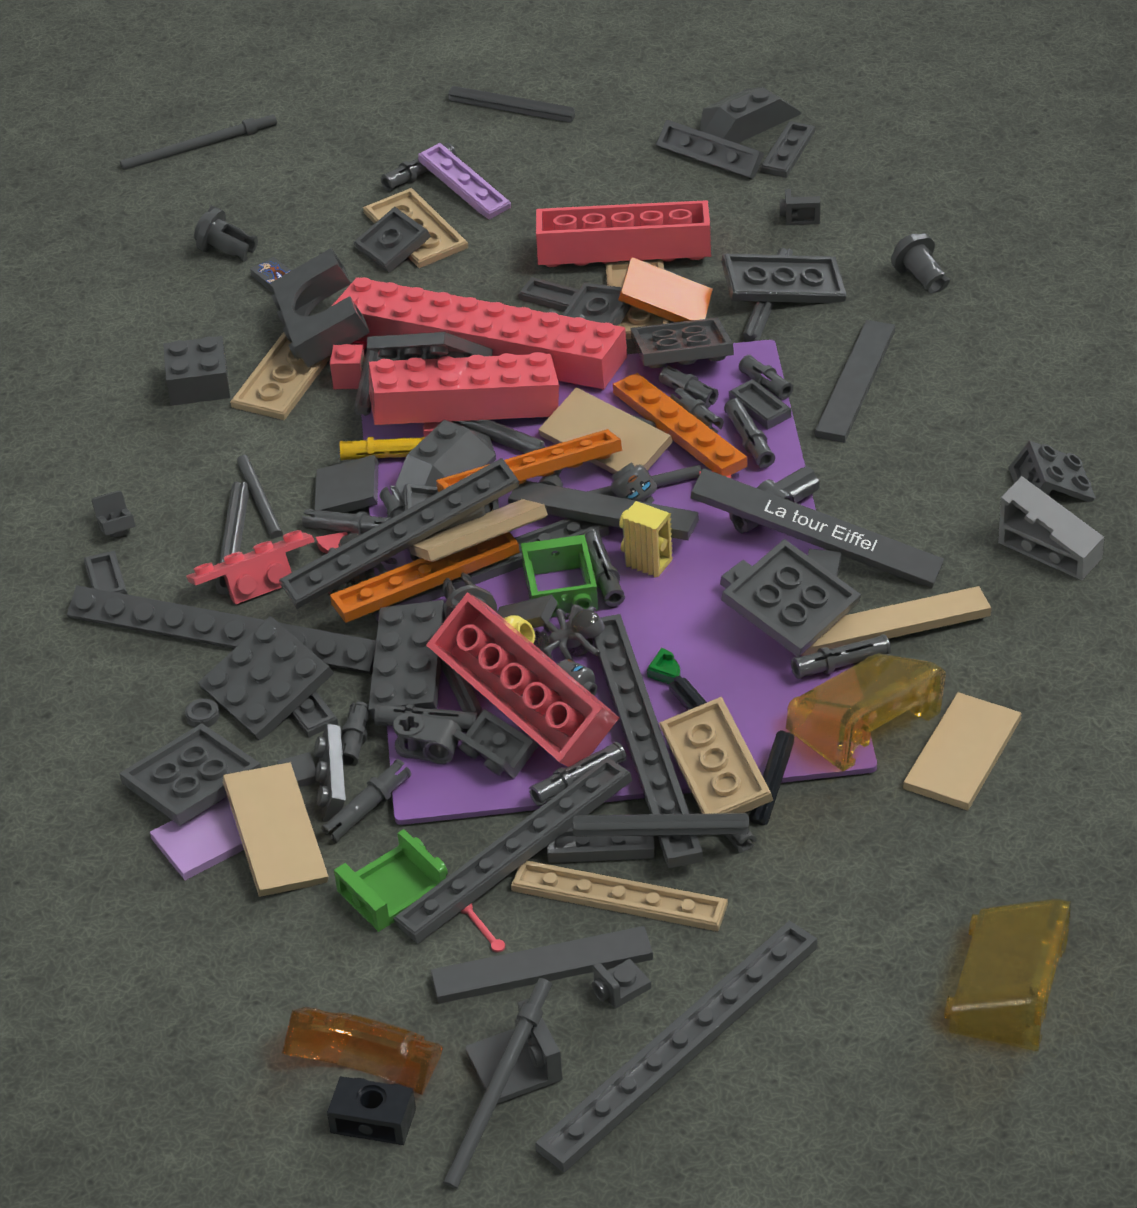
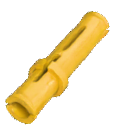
(380, 448)

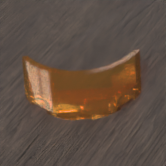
(363, 1045)

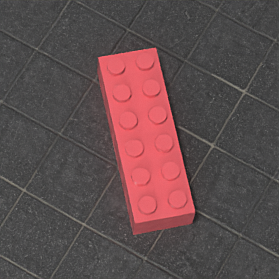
(623, 232)
(463, 388)
(522, 681)

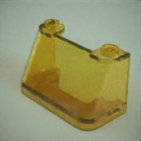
(859, 700)
(1010, 972)

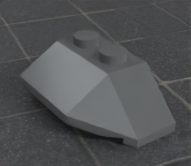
(746, 114)
(444, 453)

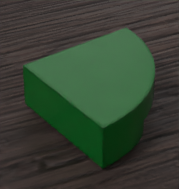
(663, 667)

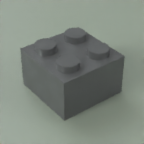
(196, 370)

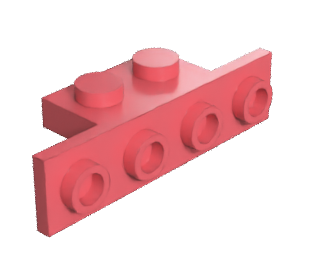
(253, 572)

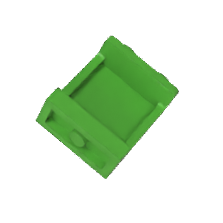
(391, 881)

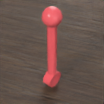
(496, 944)

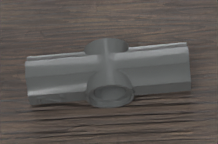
(793, 488)

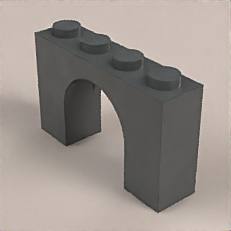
(300, 292)

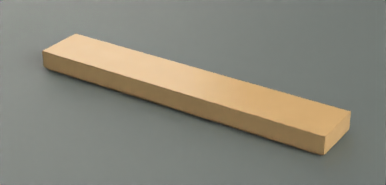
(906, 618)
(620, 895)

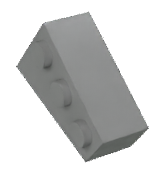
(1047, 531)

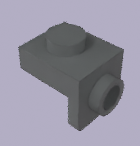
(113, 514)

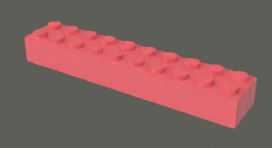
(580, 349)

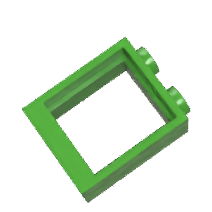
(571, 554)

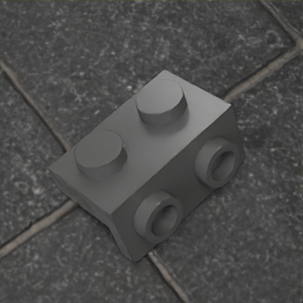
(497, 743)

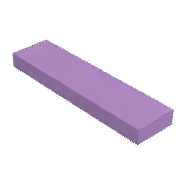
(464, 181)

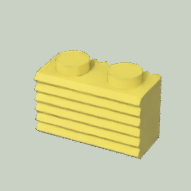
(646, 538)

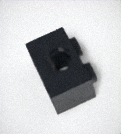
(371, 1110)

